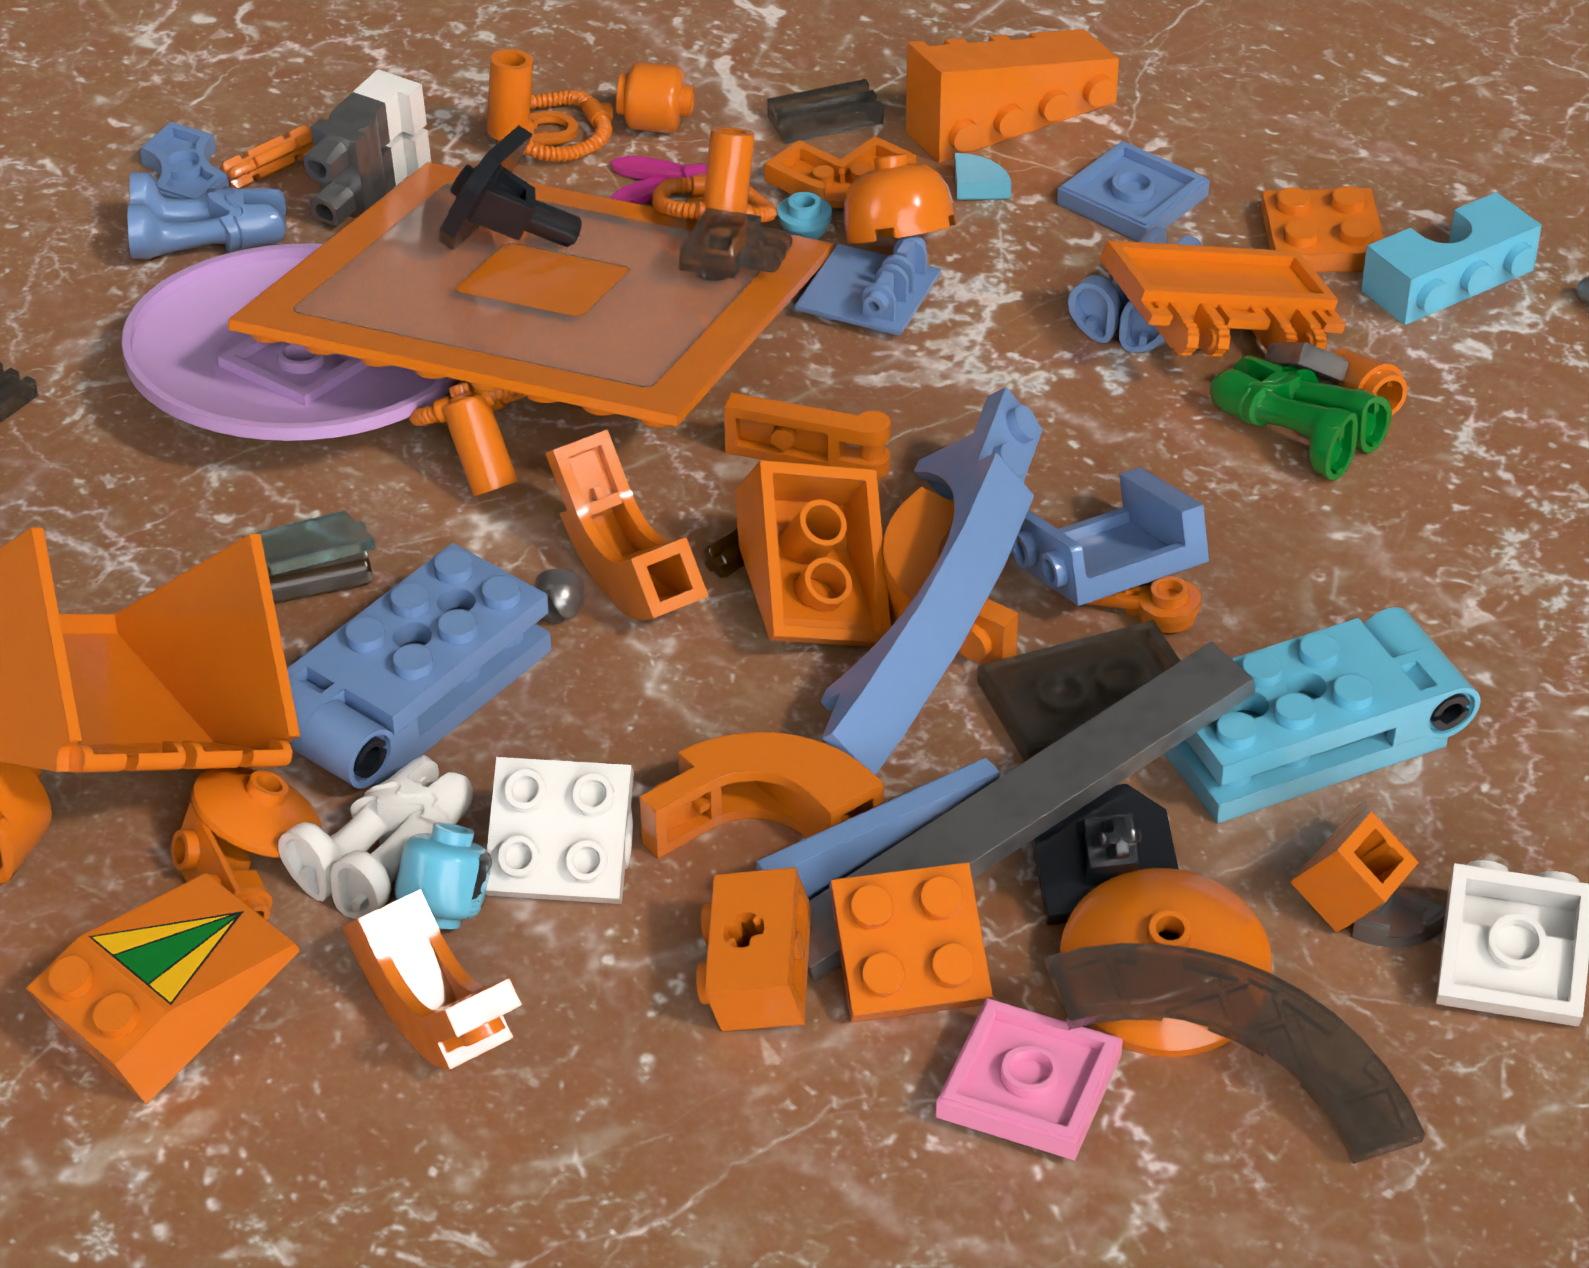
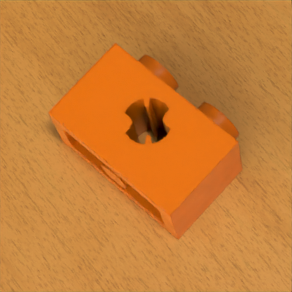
(756, 950)

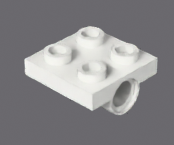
(560, 830)

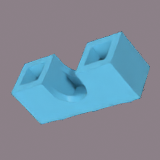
(1419, 277)

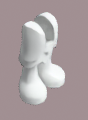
(388, 812)

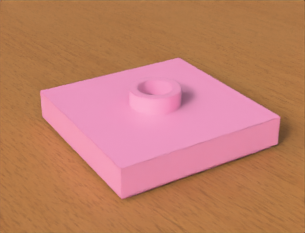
(1029, 1079)

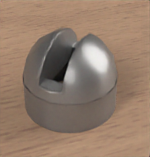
(563, 591)

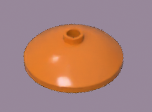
(1174, 901)

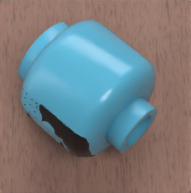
(448, 872)

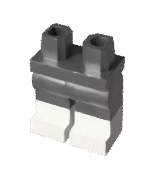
(367, 146)

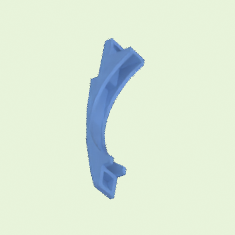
(895, 678)

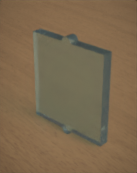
(314, 542)

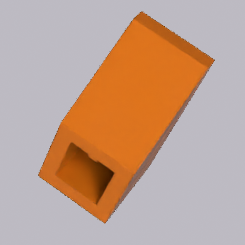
(1355, 869)

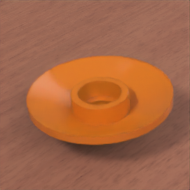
(250, 807)

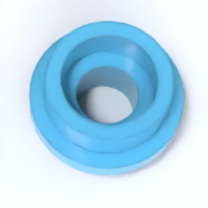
(804, 215)

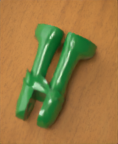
(1326, 414)

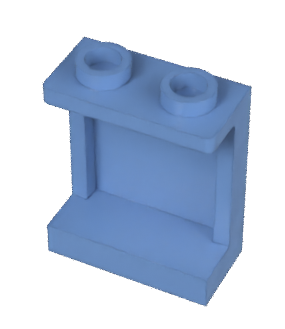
(1143, 541)

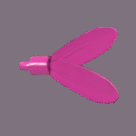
(651, 173)

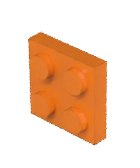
(1323, 225)
(910, 942)

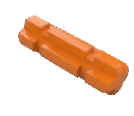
(268, 157)

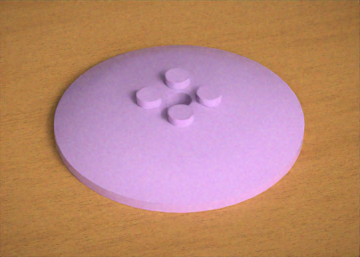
(233, 385)

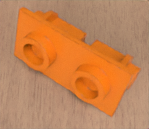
(201, 851)

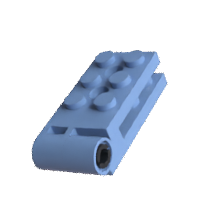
(415, 666)

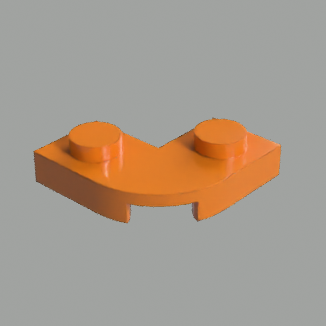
(815, 171)

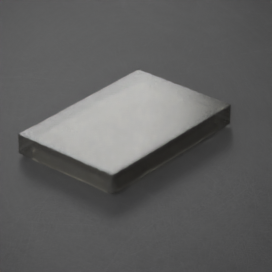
(1067, 684)

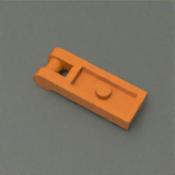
(806, 434)

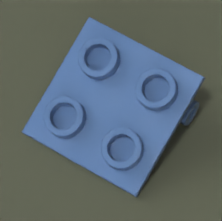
(871, 286)

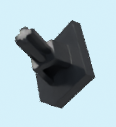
(503, 201)
(1098, 842)

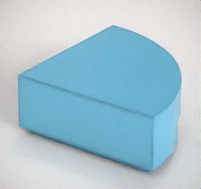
(980, 178)

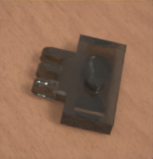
(731, 241)

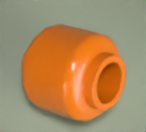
(654, 97)

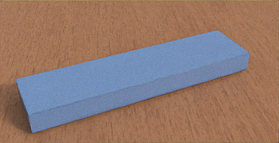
(862, 838)

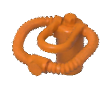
(511, 104)
(723, 185)
(474, 433)

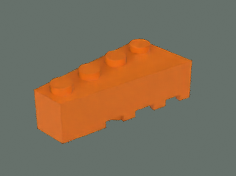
(1002, 88)

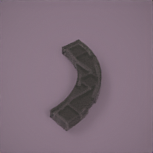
(1254, 1011)

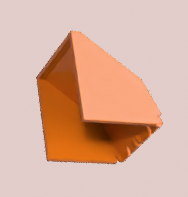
(160, 685)

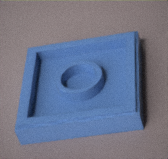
(1133, 191)

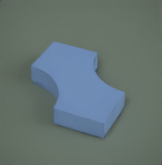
(182, 161)

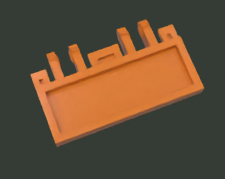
(1205, 290)

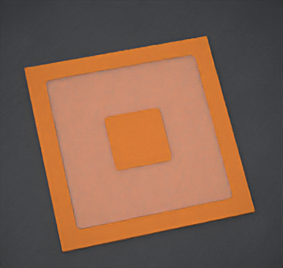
(572, 324)

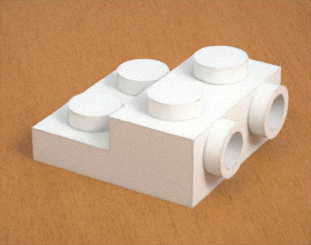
(1515, 943)

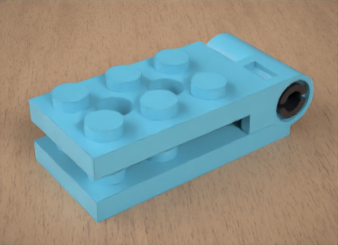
(1327, 714)

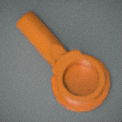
(1167, 601)

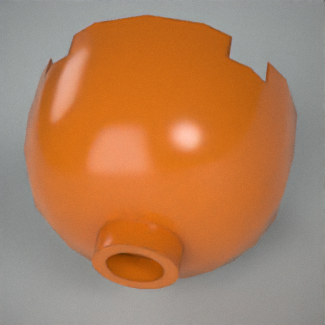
(897, 201)

